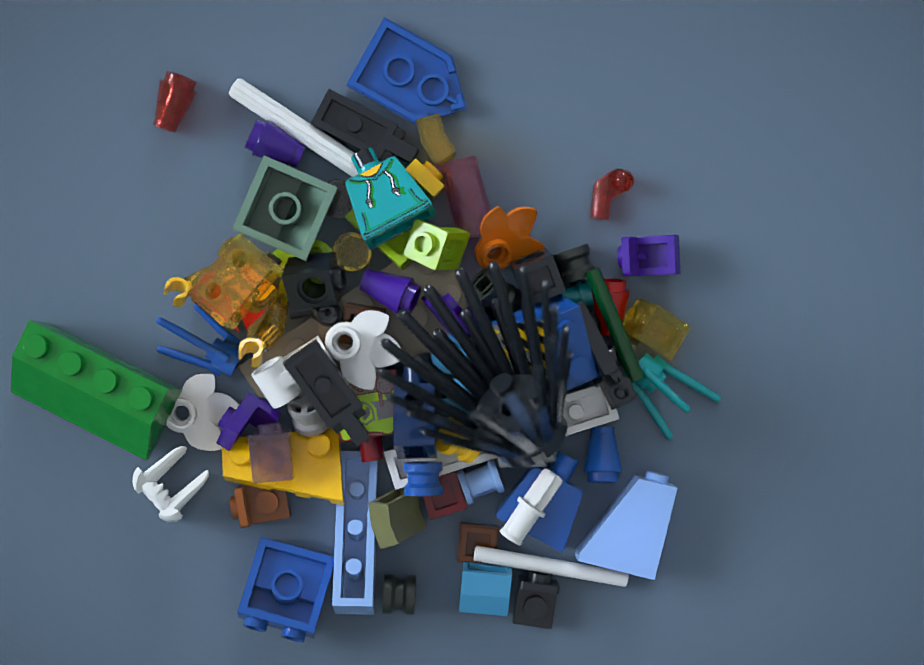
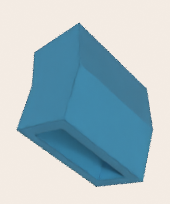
(485, 589)

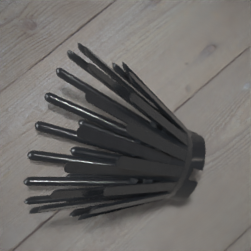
(510, 407)

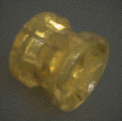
(360, 253)

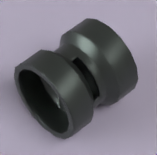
(485, 290)

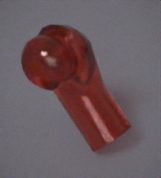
(608, 188)

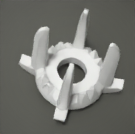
(147, 483)

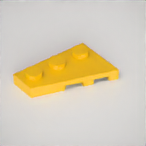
(315, 467)

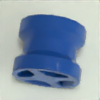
(423, 478)

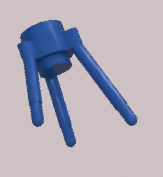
(222, 354)

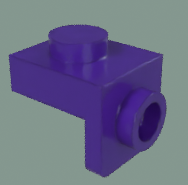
(649, 255)
(252, 411)

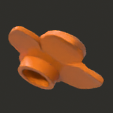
(508, 234)

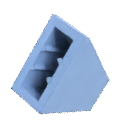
(632, 528)

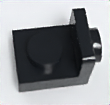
(535, 600)

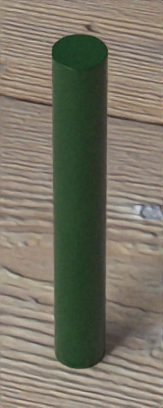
(614, 324)

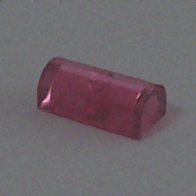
(465, 194)

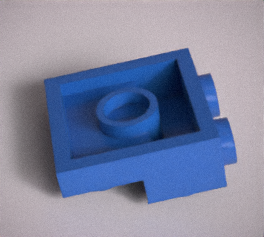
(285, 589)

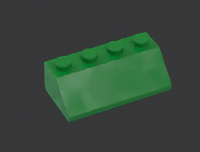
(91, 388)

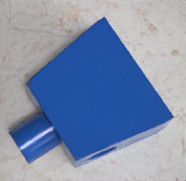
(559, 512)

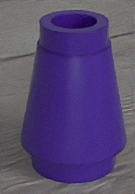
(274, 143)
(391, 290)

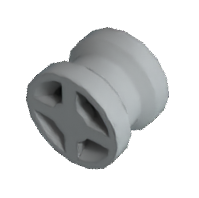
(305, 417)

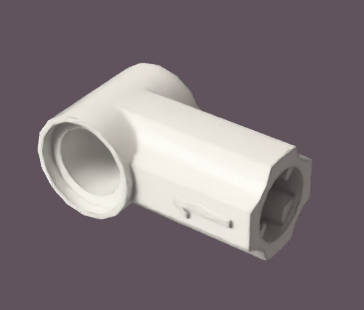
(277, 382)

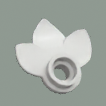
(366, 354)
(205, 412)

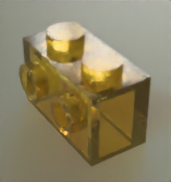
(235, 281)

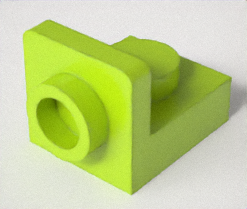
(436, 246)

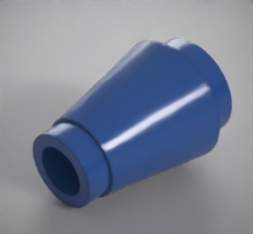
(602, 456)

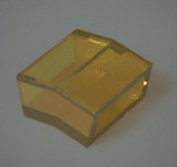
(434, 140)

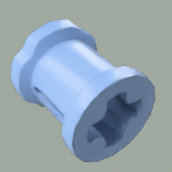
(480, 481)

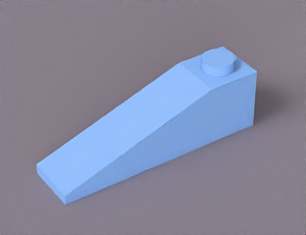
(354, 539)

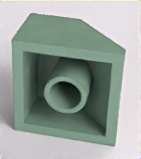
(285, 208)

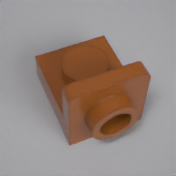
(259, 505)

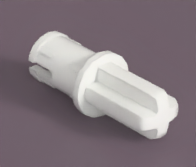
(531, 506)

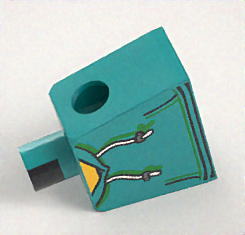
(385, 198)

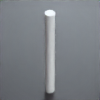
(550, 566)

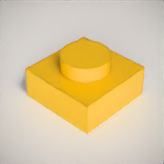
(427, 178)

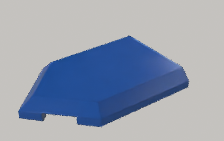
(407, 75)

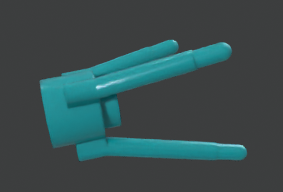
(654, 378)

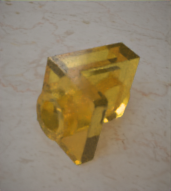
(655, 328)

